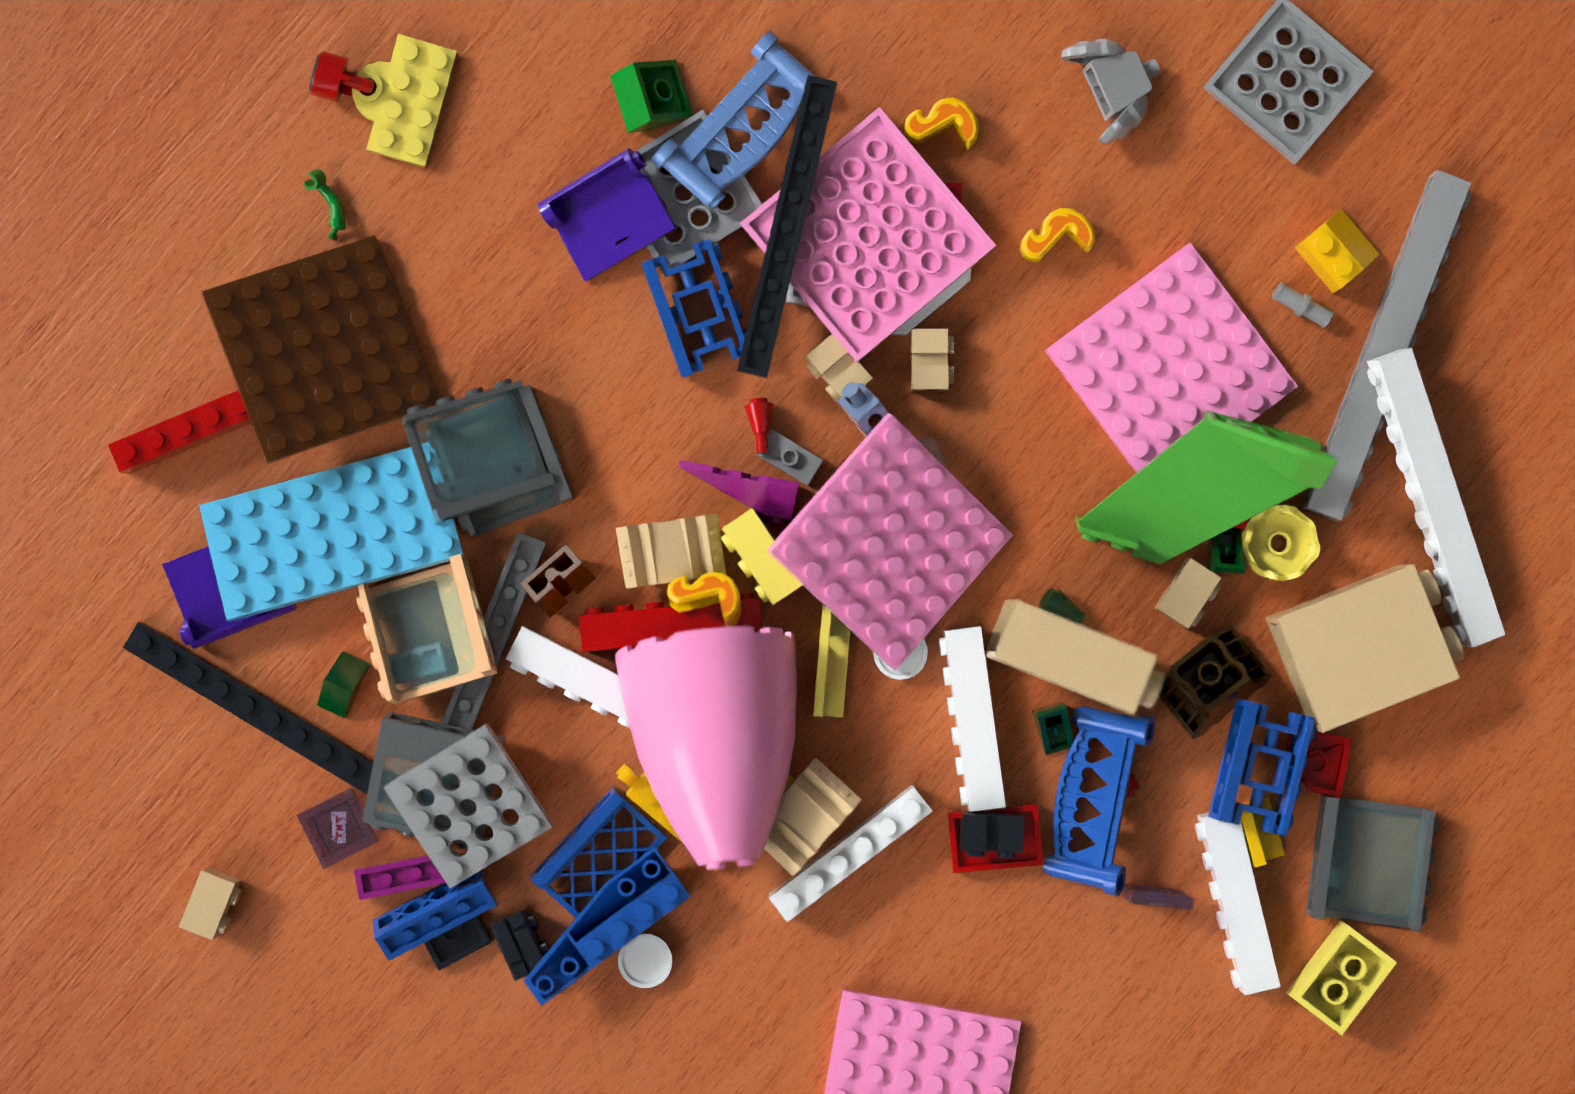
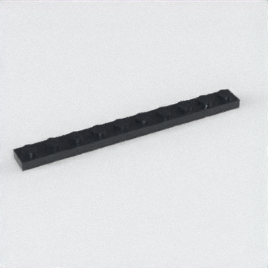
(787, 226)
(250, 706)

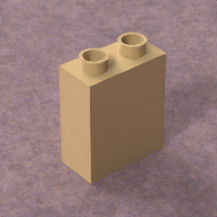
(1366, 646)
(1074, 657)

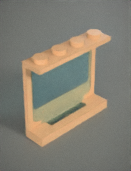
(426, 631)

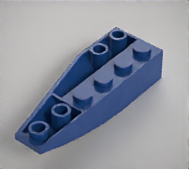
(608, 922)

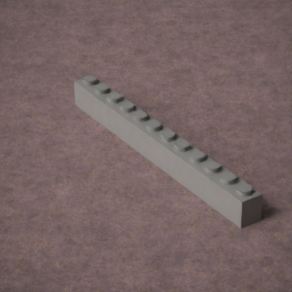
(1391, 330)

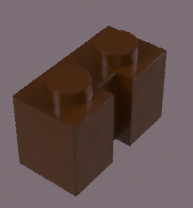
(556, 579)

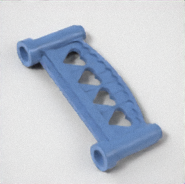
(689, 161)

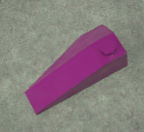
(761, 493)

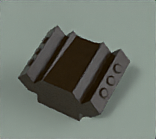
(1210, 679)

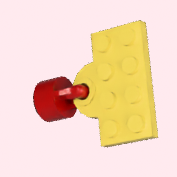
(396, 95)

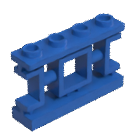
(675, 315)
(1239, 763)

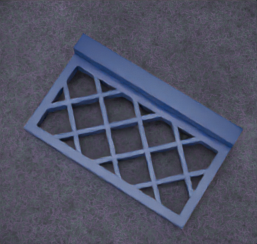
(581, 836)

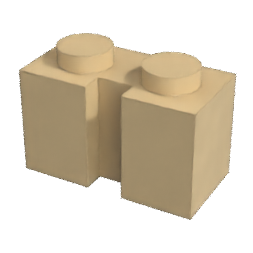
(930, 360)
(835, 367)
(1188, 594)
(210, 902)

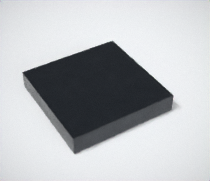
(458, 942)

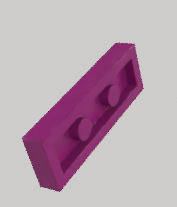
(396, 877)

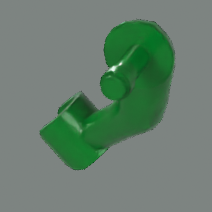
(337, 216)

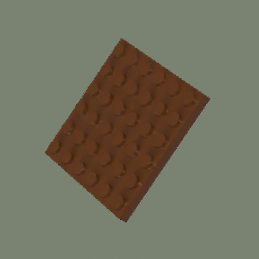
(319, 348)

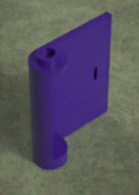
(606, 208)
(201, 604)

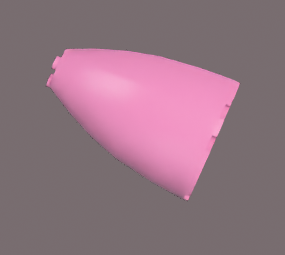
(714, 733)

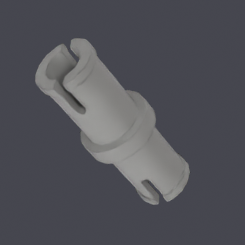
(1302, 305)

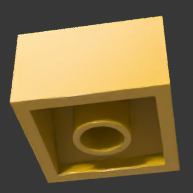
(1337, 251)

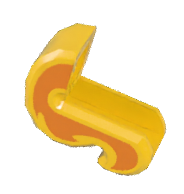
(942, 115)
(1056, 224)
(706, 591)

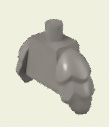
(1116, 82)

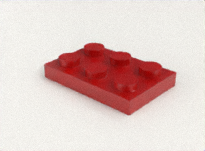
(1032, 845)

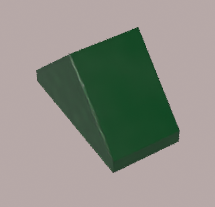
(1226, 553)
(342, 684)
(1053, 727)

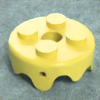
(1300, 537)

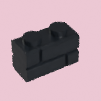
(520, 942)

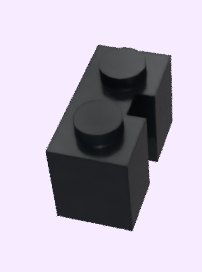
(991, 832)

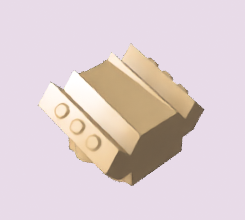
(670, 549)
(808, 814)

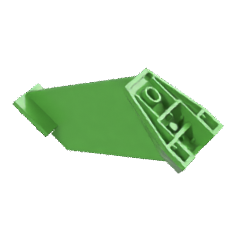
(1205, 486)

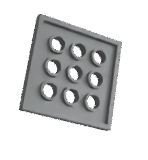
(1289, 100)
(720, 222)
(438, 841)

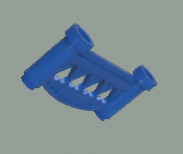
(1119, 735)

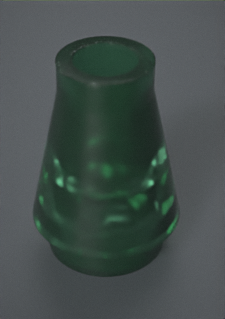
(1060, 605)

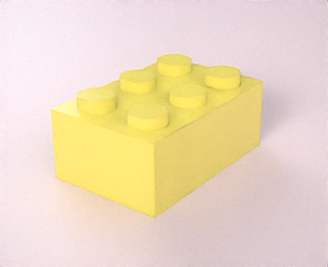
(752, 541)
(1341, 977)

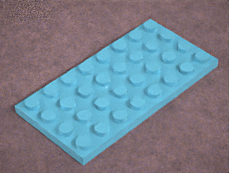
(324, 534)

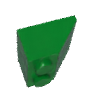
(651, 95)

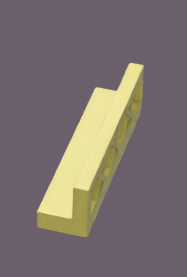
(831, 666)

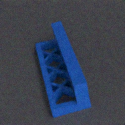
(434, 915)

